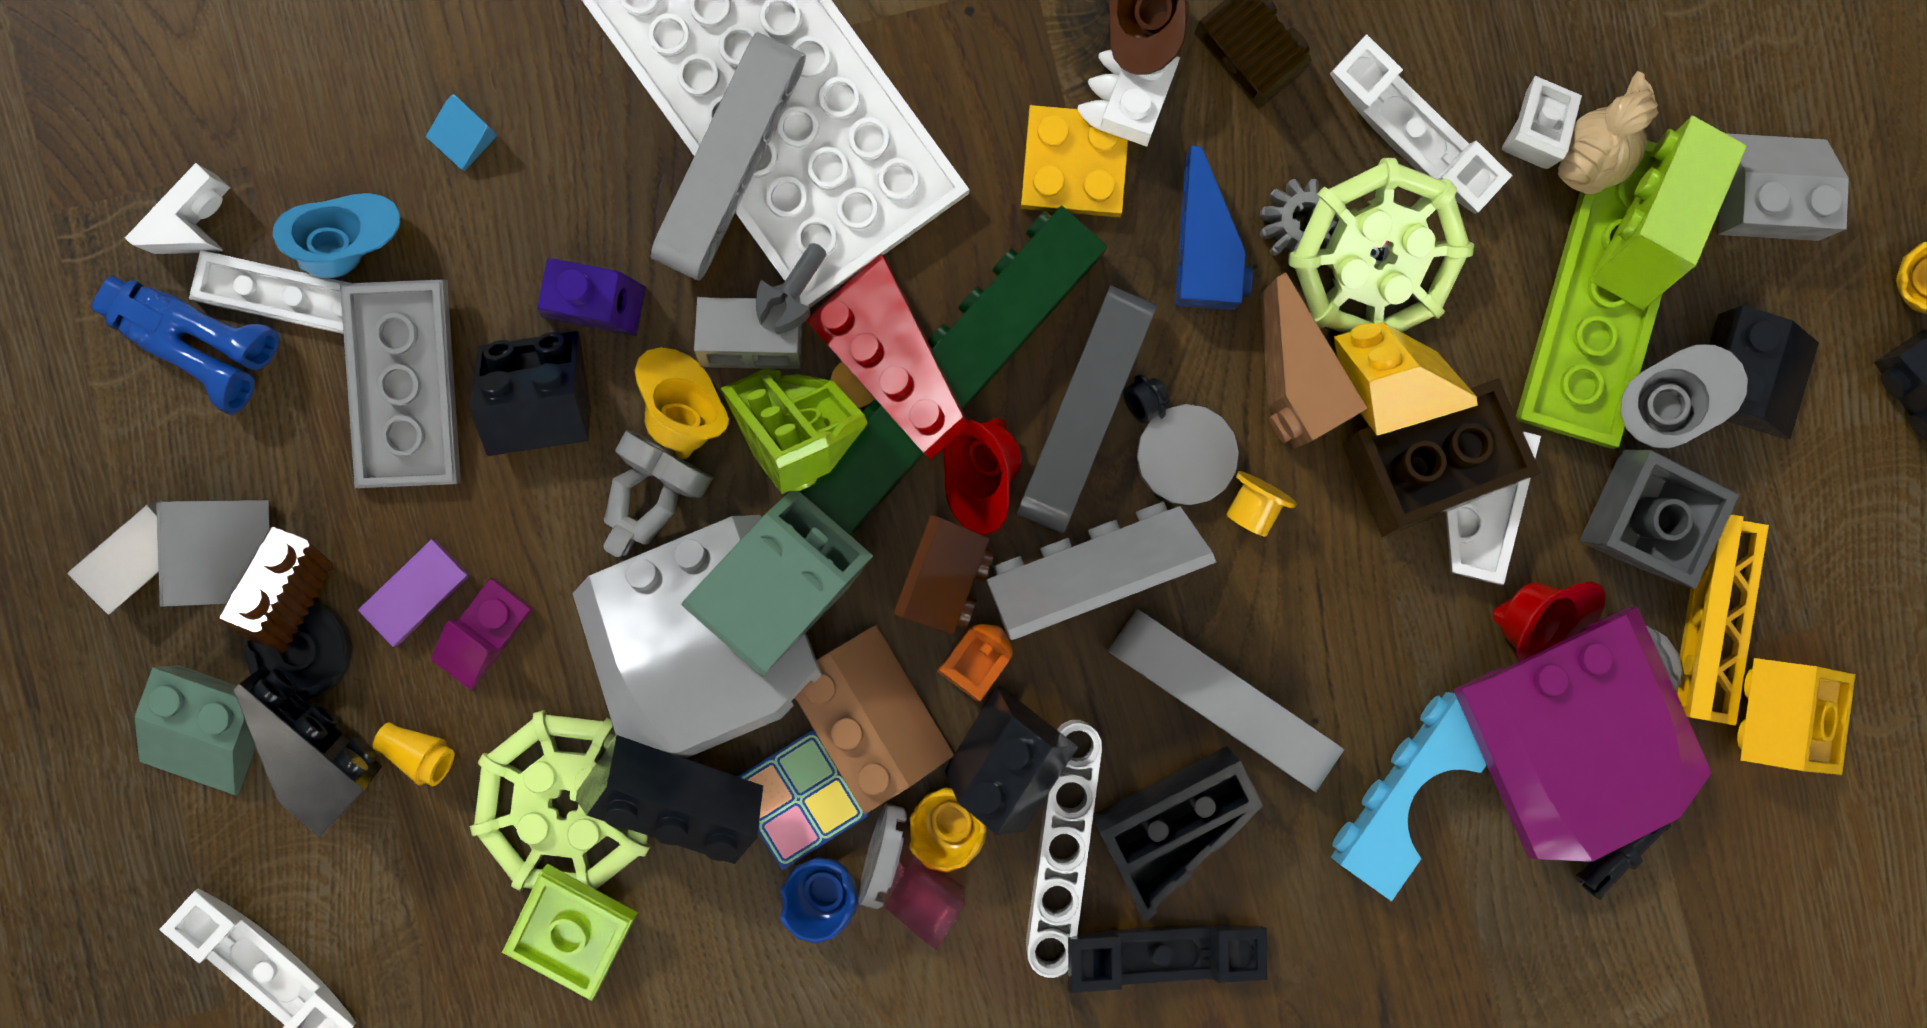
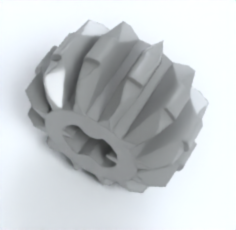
(1283, 214)

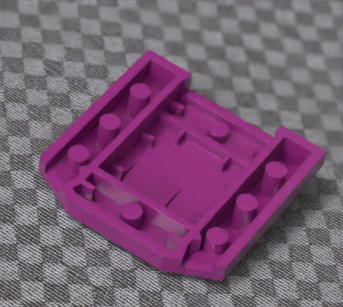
(1587, 741)

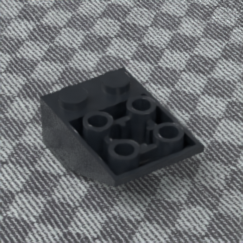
(305, 755)

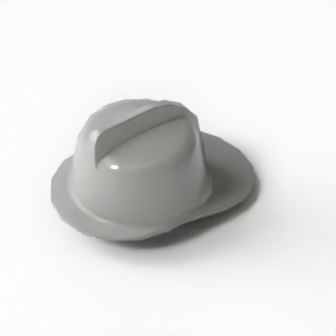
(1684, 396)

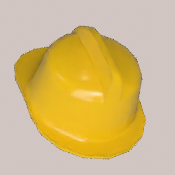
(679, 401)

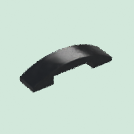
(1166, 955)

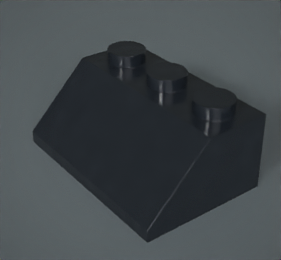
(672, 800)

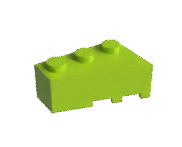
(1670, 213)

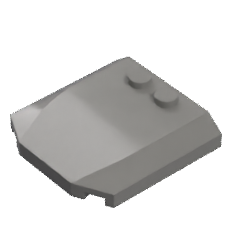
(666, 671)

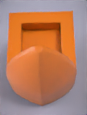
(977, 659)

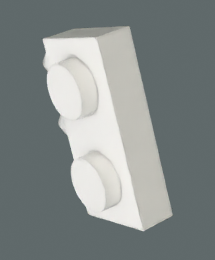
(1129, 100)

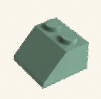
(194, 728)

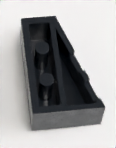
(1176, 824)

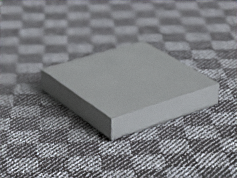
(206, 548)

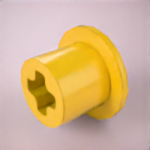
(1258, 504)

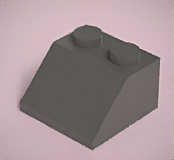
(1659, 517)

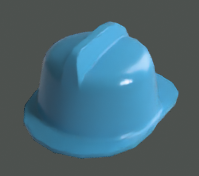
(336, 233)

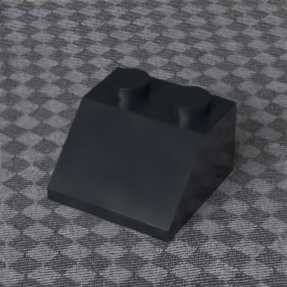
(1776, 362)
(1007, 764)

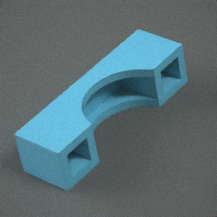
(1379, 841)

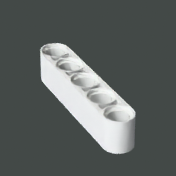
(1063, 872)

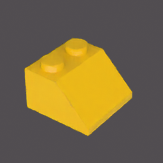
(1399, 378)
(1796, 716)

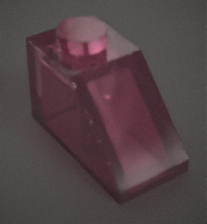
(925, 901)

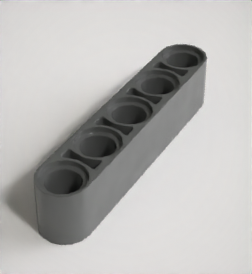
(1086, 409)

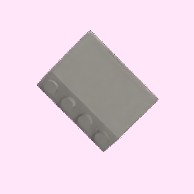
(1098, 570)

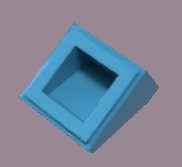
(460, 133)

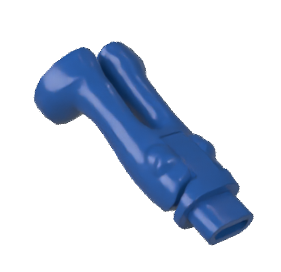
(160, 321)

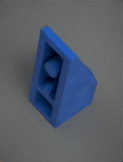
(1210, 250)

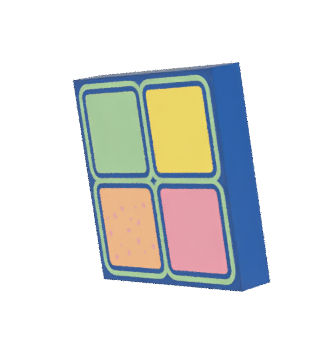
(802, 799)

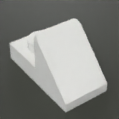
(1544, 124)
(173, 220)

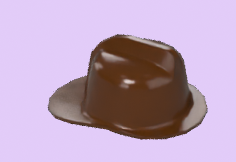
(1147, 33)

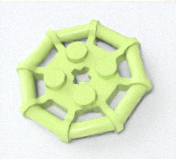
(1410, 247)
(532, 806)

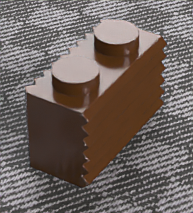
(276, 590)

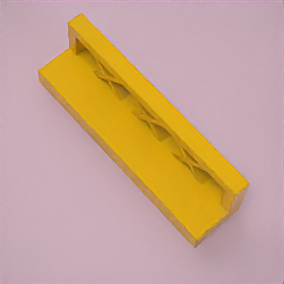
(1709, 619)

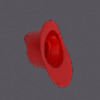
(979, 474)
(1547, 615)

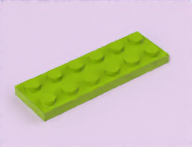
(1588, 335)

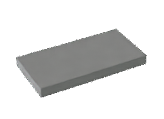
(400, 383)

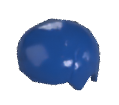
(818, 900)

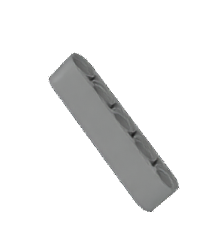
(728, 156)
(1226, 700)

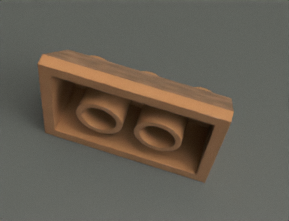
(872, 720)

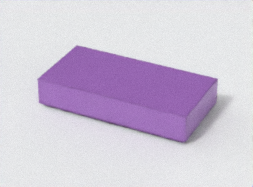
(414, 593)

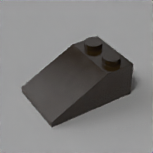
(1441, 461)

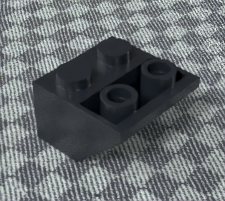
(531, 393)

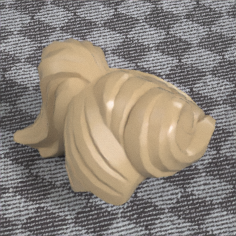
(1610, 140)

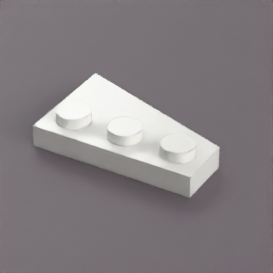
(1486, 529)

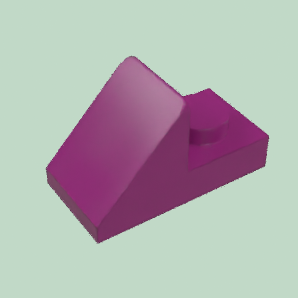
(481, 634)

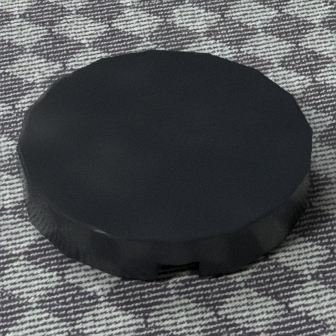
(314, 658)

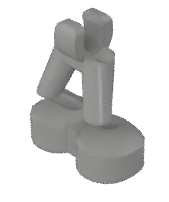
(648, 460)

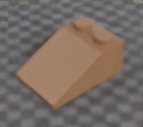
(1303, 375)

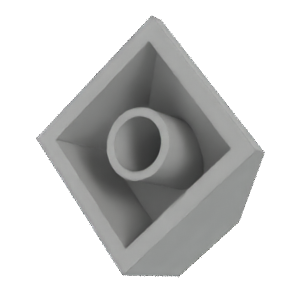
(1785, 190)

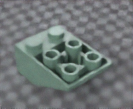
(777, 581)

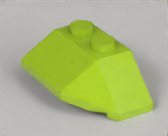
(794, 424)

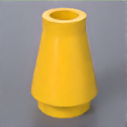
(416, 754)

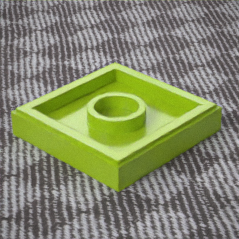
(569, 932)

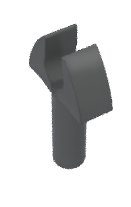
(790, 291)

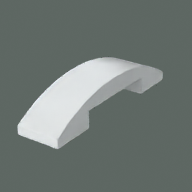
(1414, 128)
(255, 963)

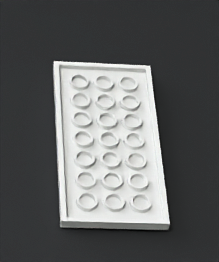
(847, 153)

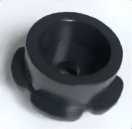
(1146, 398)

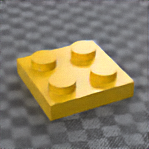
(1072, 164)

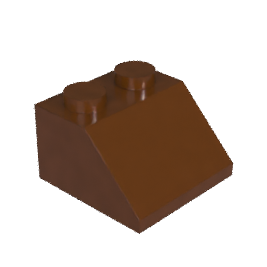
(943, 576)

